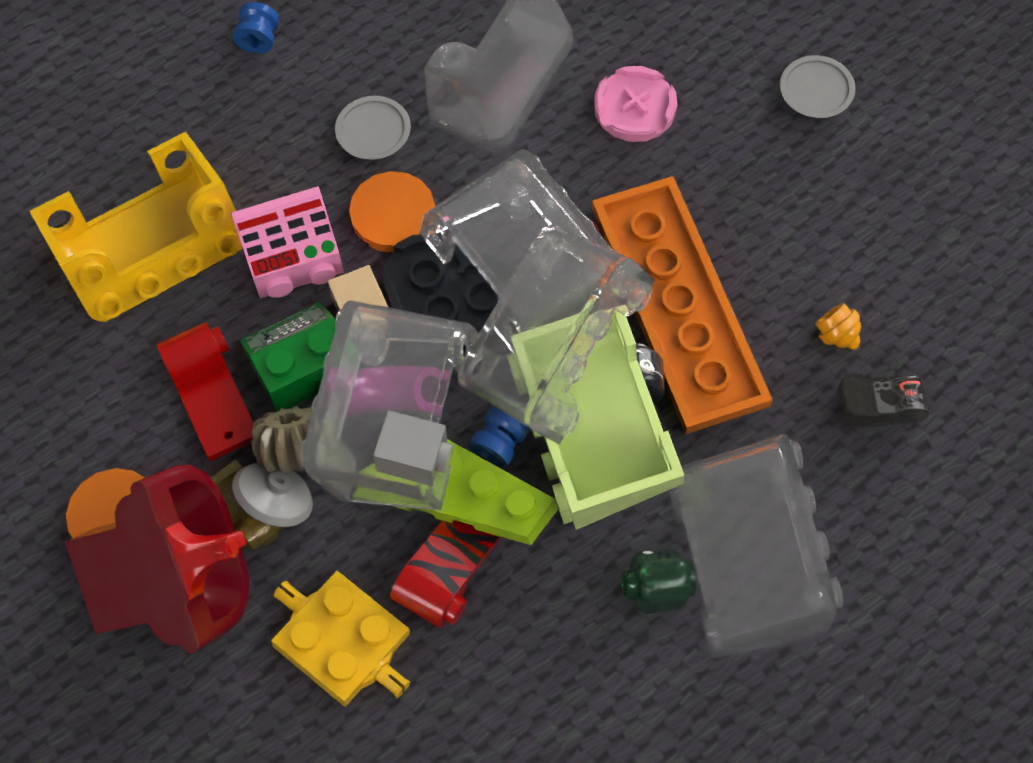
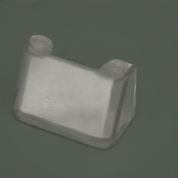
(494, 89)

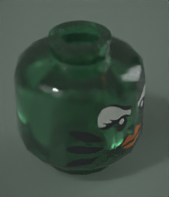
(659, 581)

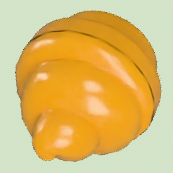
(840, 327)

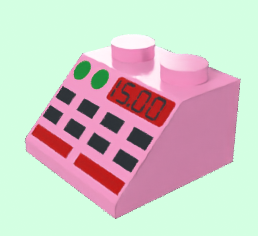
(288, 243)

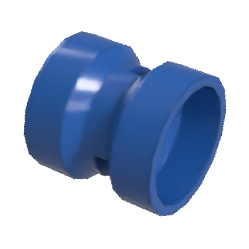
(498, 438)

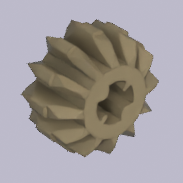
(279, 439)

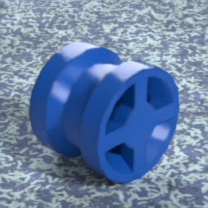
(256, 27)

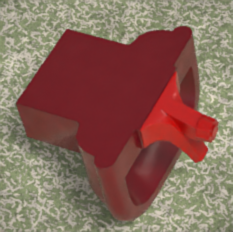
(166, 561)

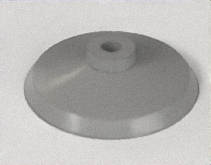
(817, 86)
(372, 127)
(272, 496)

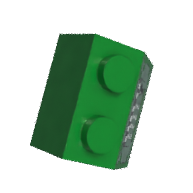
(292, 355)

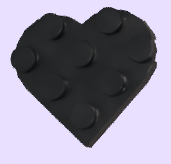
(424, 285)

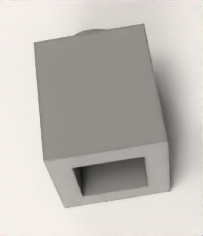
(412, 448)

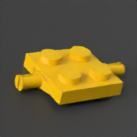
(341, 638)

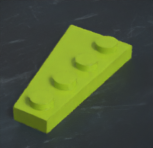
(492, 499)

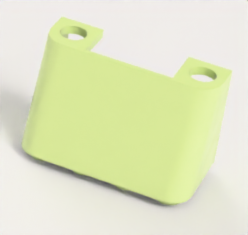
(618, 444)

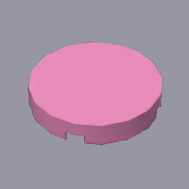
(635, 104)

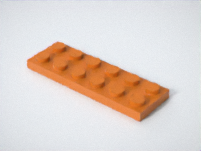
(688, 315)

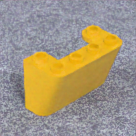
(147, 240)

